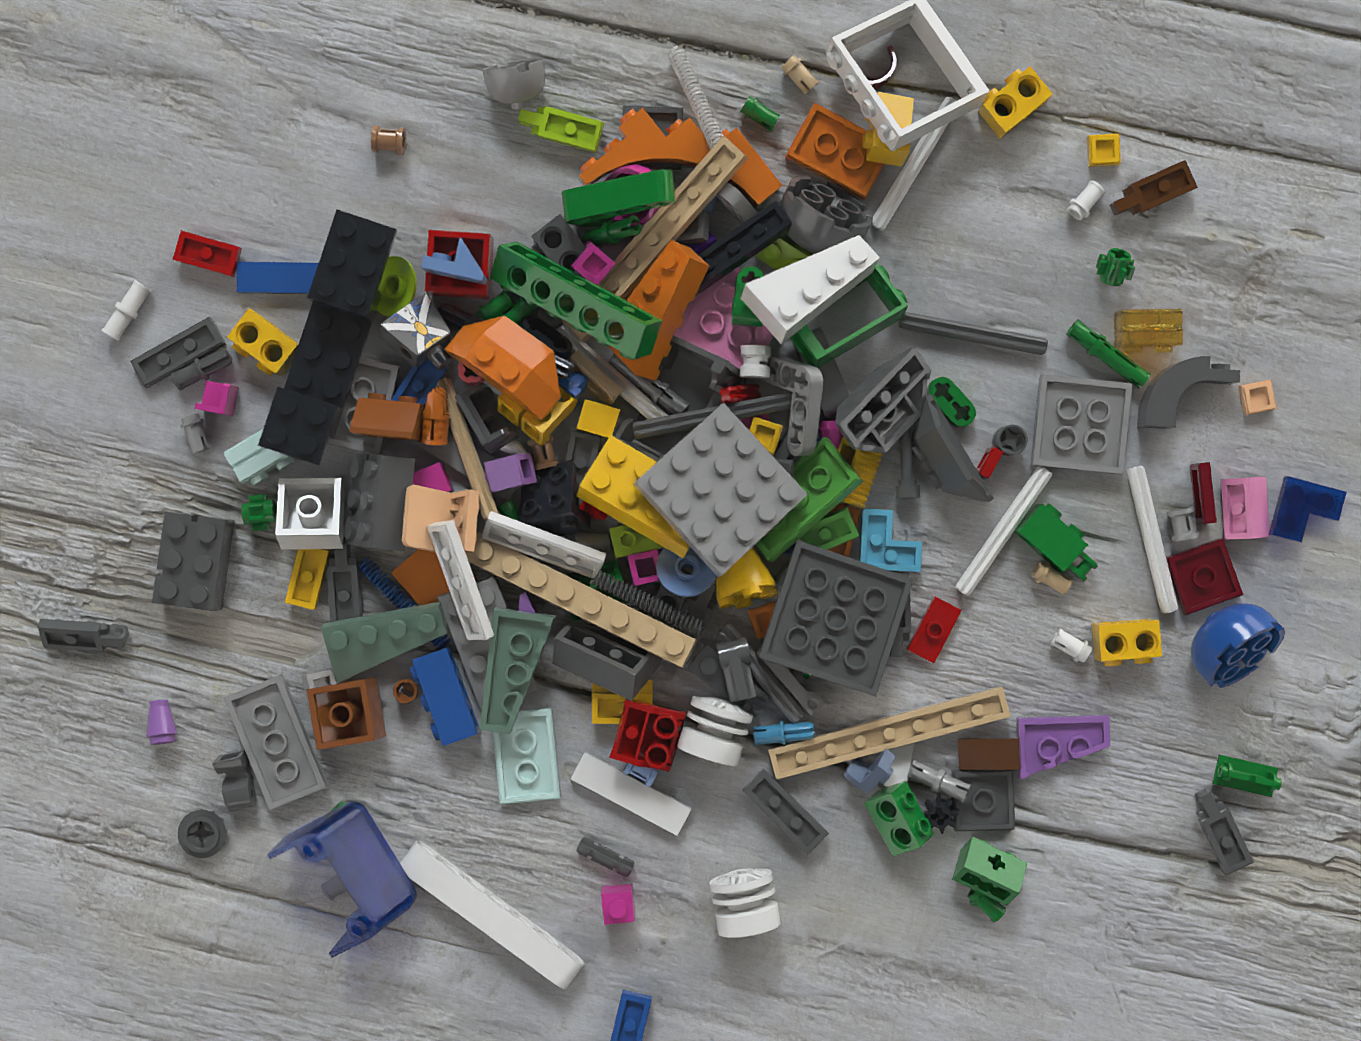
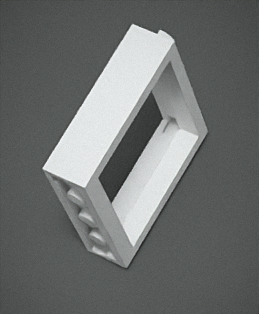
(941, 47)

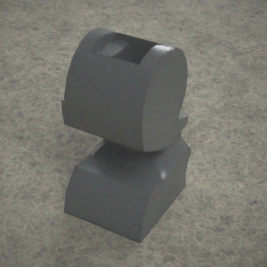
(237, 786)

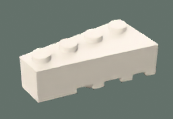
(806, 288)

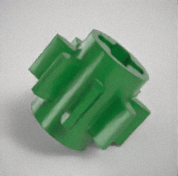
(1115, 267)
(259, 512)

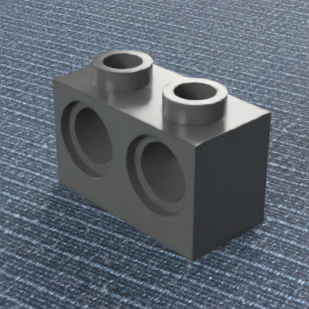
(569, 248)

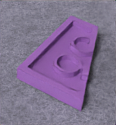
(1059, 739)

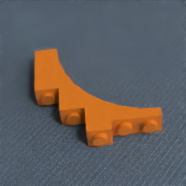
(684, 145)

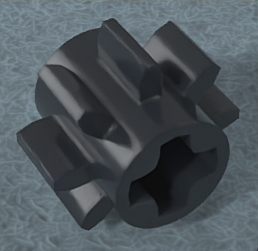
(946, 806)

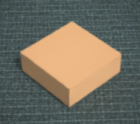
(1257, 397)

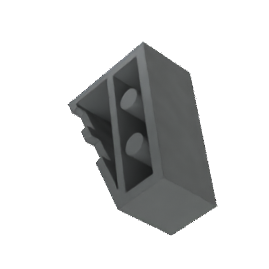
(604, 658)

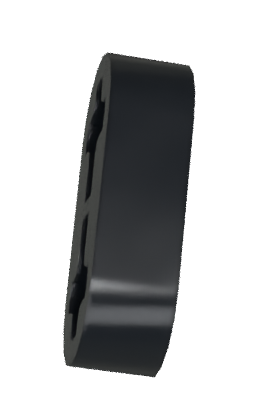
(549, 336)

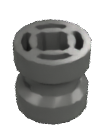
(1015, 438)

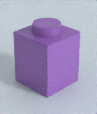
(510, 472)

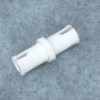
(126, 310)

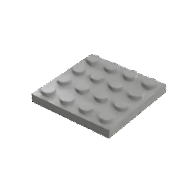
(720, 489)

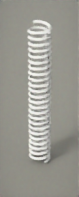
(692, 82)

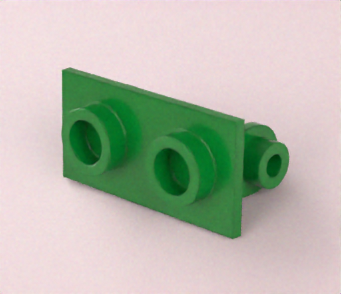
(1246, 776)

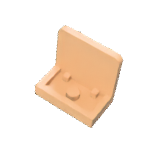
(429, 506)

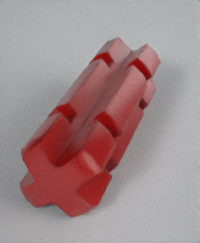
(739, 393)

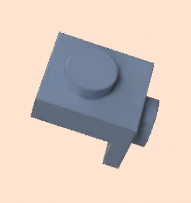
(867, 776)

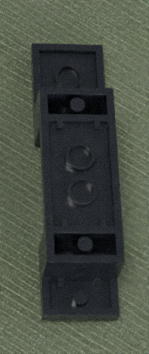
(332, 340)

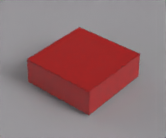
(989, 462)

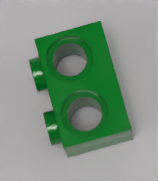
(899, 818)

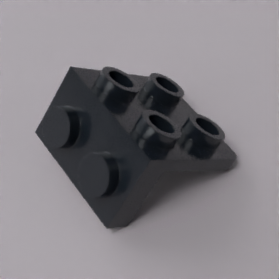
(551, 501)

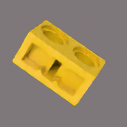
(1018, 106)
(268, 338)
(1126, 635)

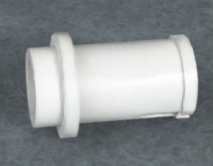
(1080, 206)
(1071, 646)

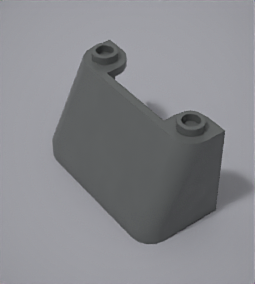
(694, 377)

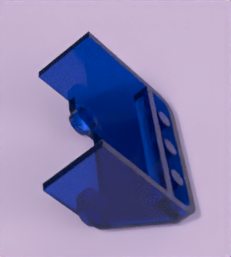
(363, 864)

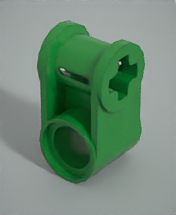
(740, 311)

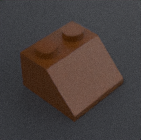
(388, 418)
(346, 713)

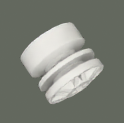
(715, 729)
(745, 908)

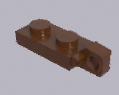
(1156, 189)

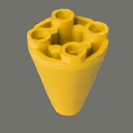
(744, 582)

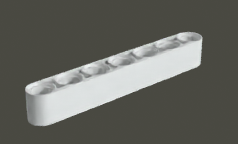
(491, 915)

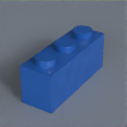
(445, 696)

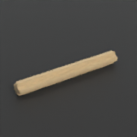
(468, 451)

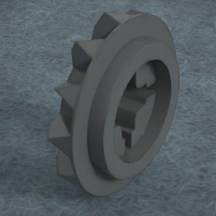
(193, 844)

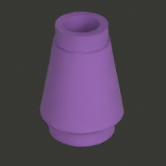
(160, 725)

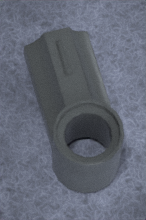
(735, 662)

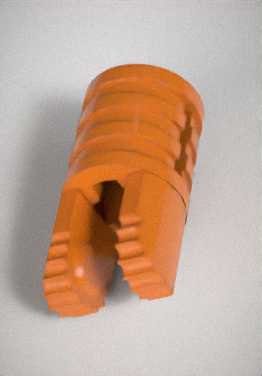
(435, 418)

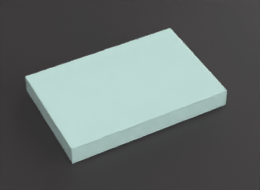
(528, 759)

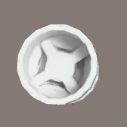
(755, 361)

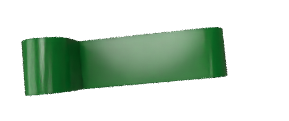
(595, 202)

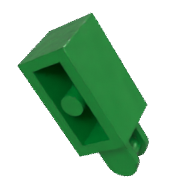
(1055, 540)

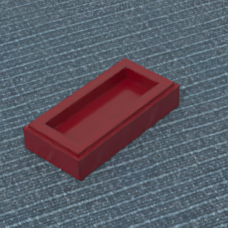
(1203, 493)

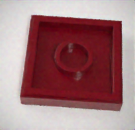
(1203, 576)

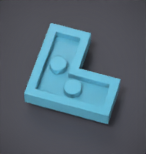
(879, 548)

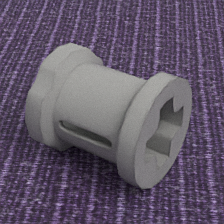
(1183, 524)

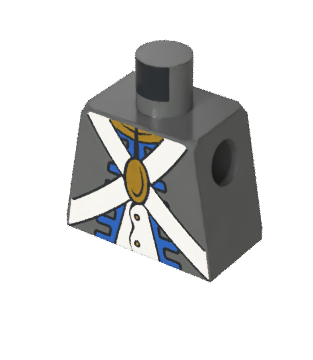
(418, 333)

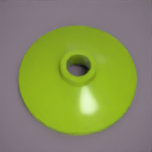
(396, 286)

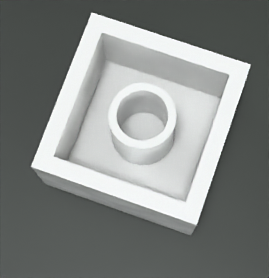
(310, 513)

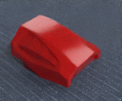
(647, 735)

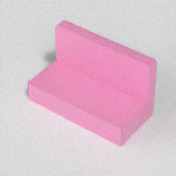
(1245, 508)

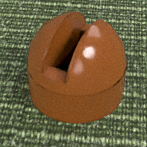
(410, 686)

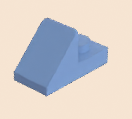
(462, 268)

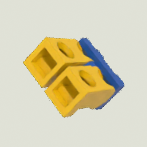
(540, 431)

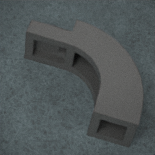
(1162, 395)

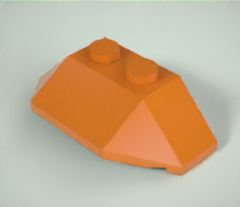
(510, 362)

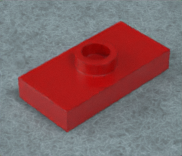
(933, 629)

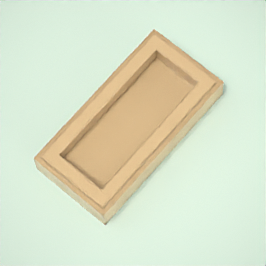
(598, 382)

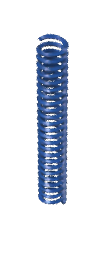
(396, 600)

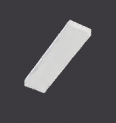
(543, 545)
(460, 580)
(631, 793)

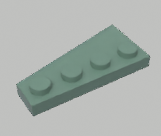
(375, 638)
(511, 665)

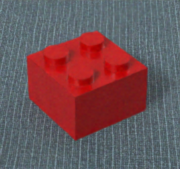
(446, 243)

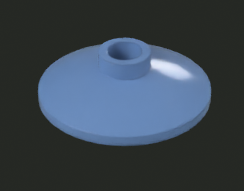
(670, 573)

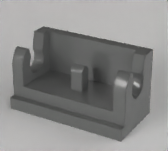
(481, 411)

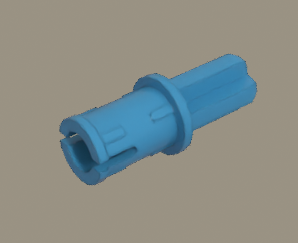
(783, 733)

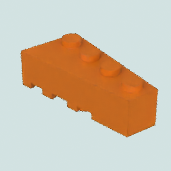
(665, 294)

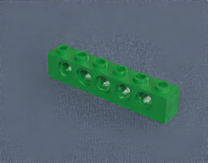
(555, 288)

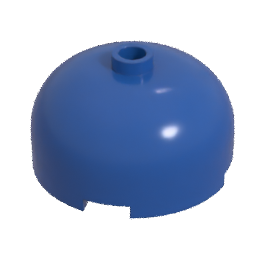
(1234, 635)

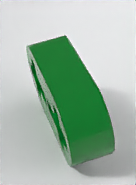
(956, 397)

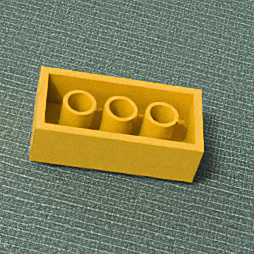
(612, 491)

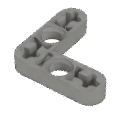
(802, 429)

